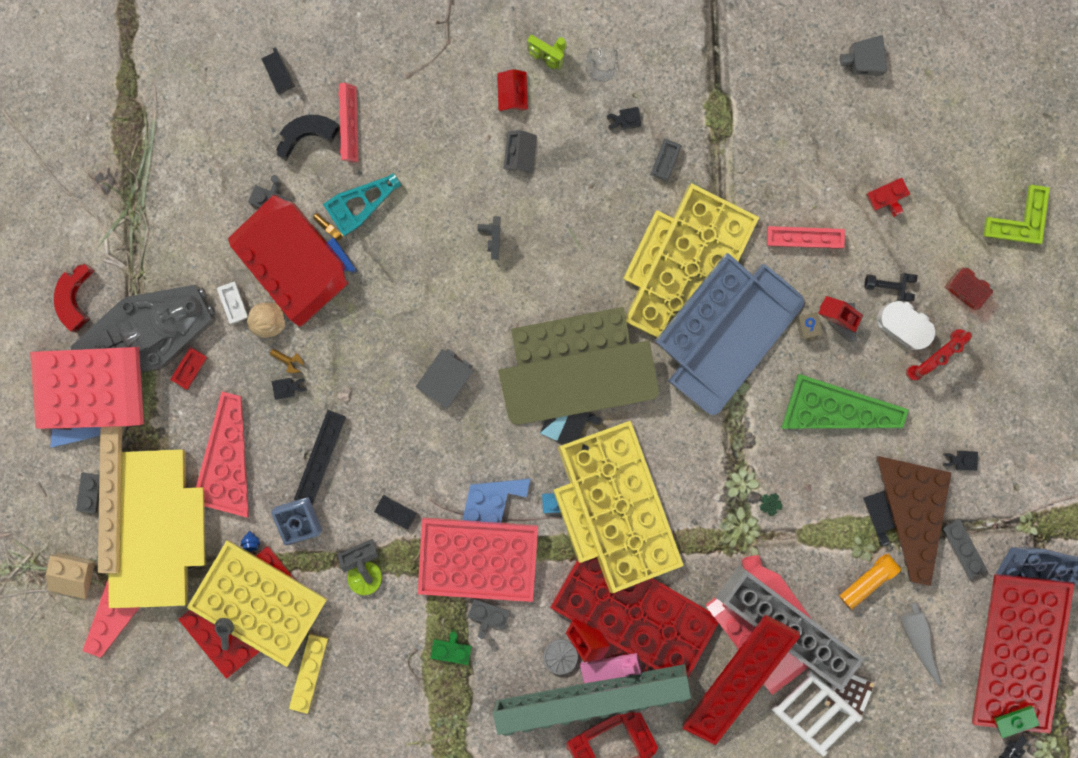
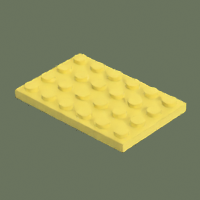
(261, 601)

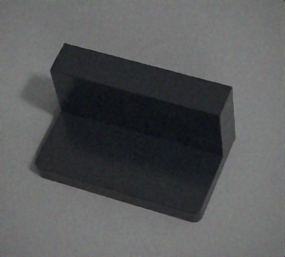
(278, 72)

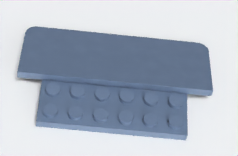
(727, 330)

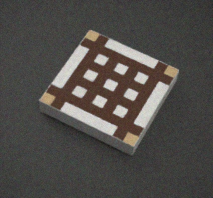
(855, 693)

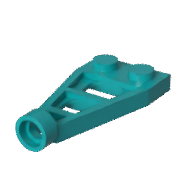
(342, 215)

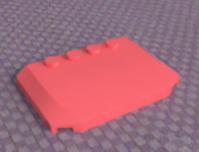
(740, 629)

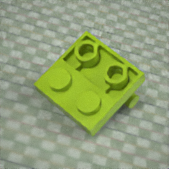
(552, 56)

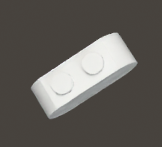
(906, 325)

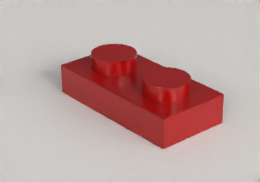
(189, 368)

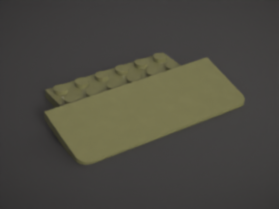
(576, 367)

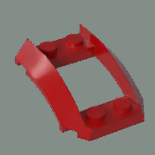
(635, 727)

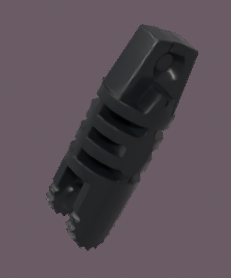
(1014, 750)

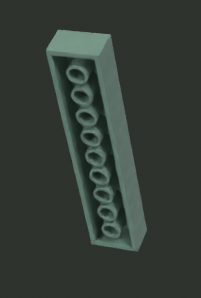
(591, 700)

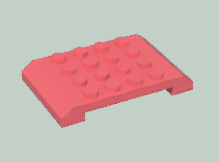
(87, 388)

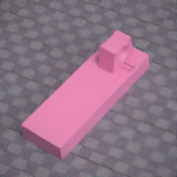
(610, 668)

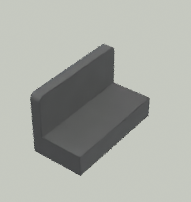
(520, 151)

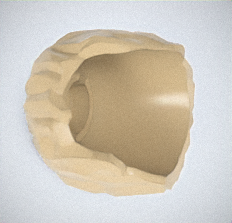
(266, 320)

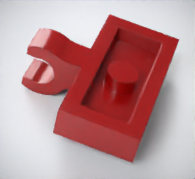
(888, 196)

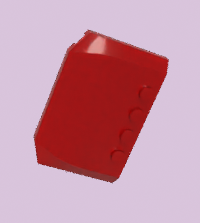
(289, 259)

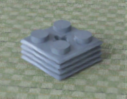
(291, 530)

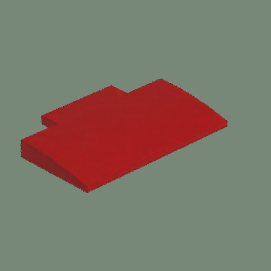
(638, 619)

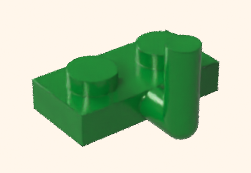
(451, 650)

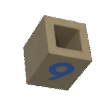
(809, 326)

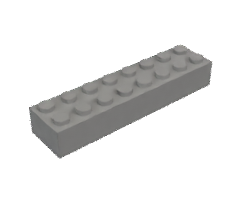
(814, 648)

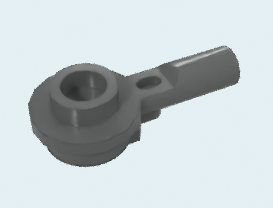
(223, 628)

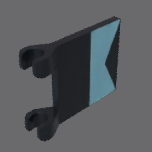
(568, 428)

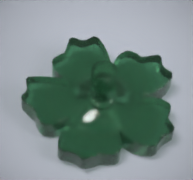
(770, 504)

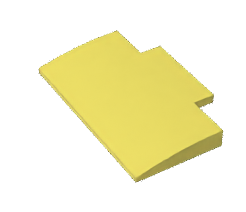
(681, 253)
(615, 508)
(158, 531)

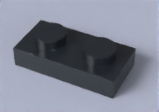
(395, 512)

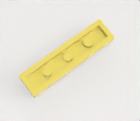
(308, 673)

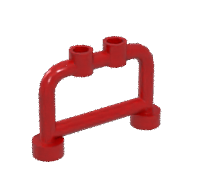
(958, 337)

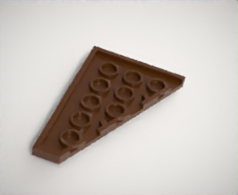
(918, 507)

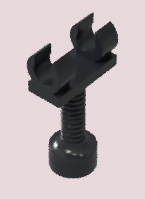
(871, 282)

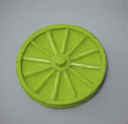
(359, 585)

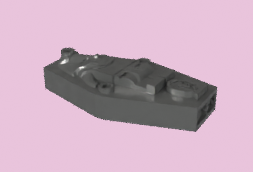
(155, 322)

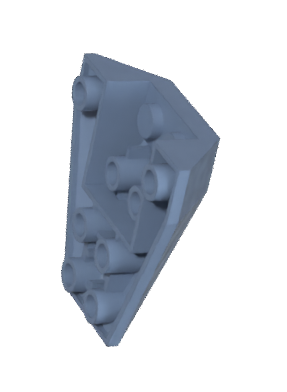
(1040, 564)

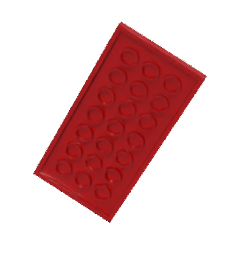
(1022, 649)

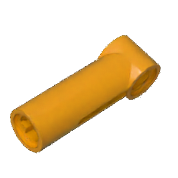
(883, 570)

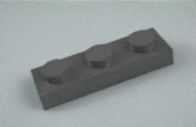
(964, 548)

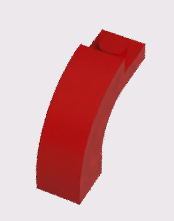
(65, 298)

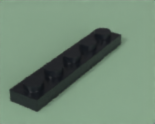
(320, 456)

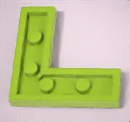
(1032, 227)

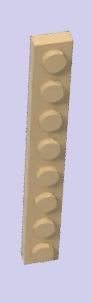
(109, 499)

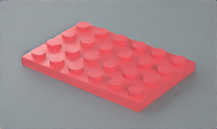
(477, 559)

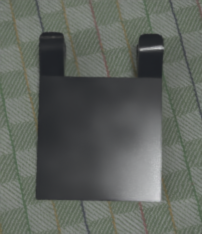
(880, 515)

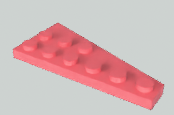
(224, 462)
(107, 625)

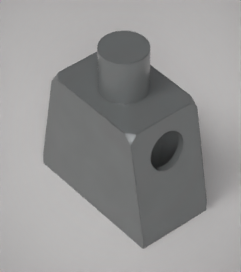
(866, 57)

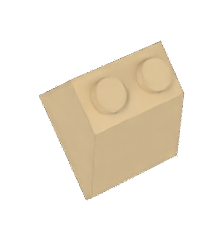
(69, 575)

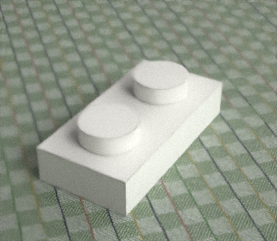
(232, 302)

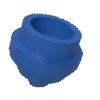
(250, 542)

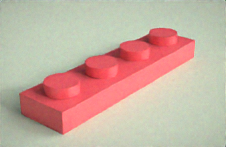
(348, 122)
(805, 237)

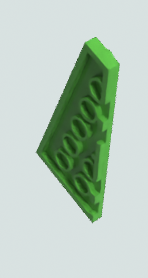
(829, 406)

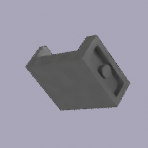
(445, 378)

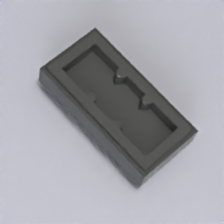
(666, 159)

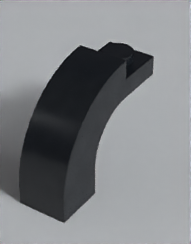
(305, 126)

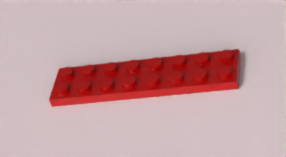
(741, 679)

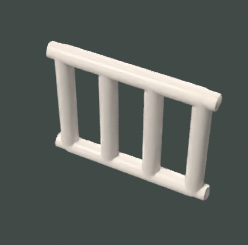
(825, 690)

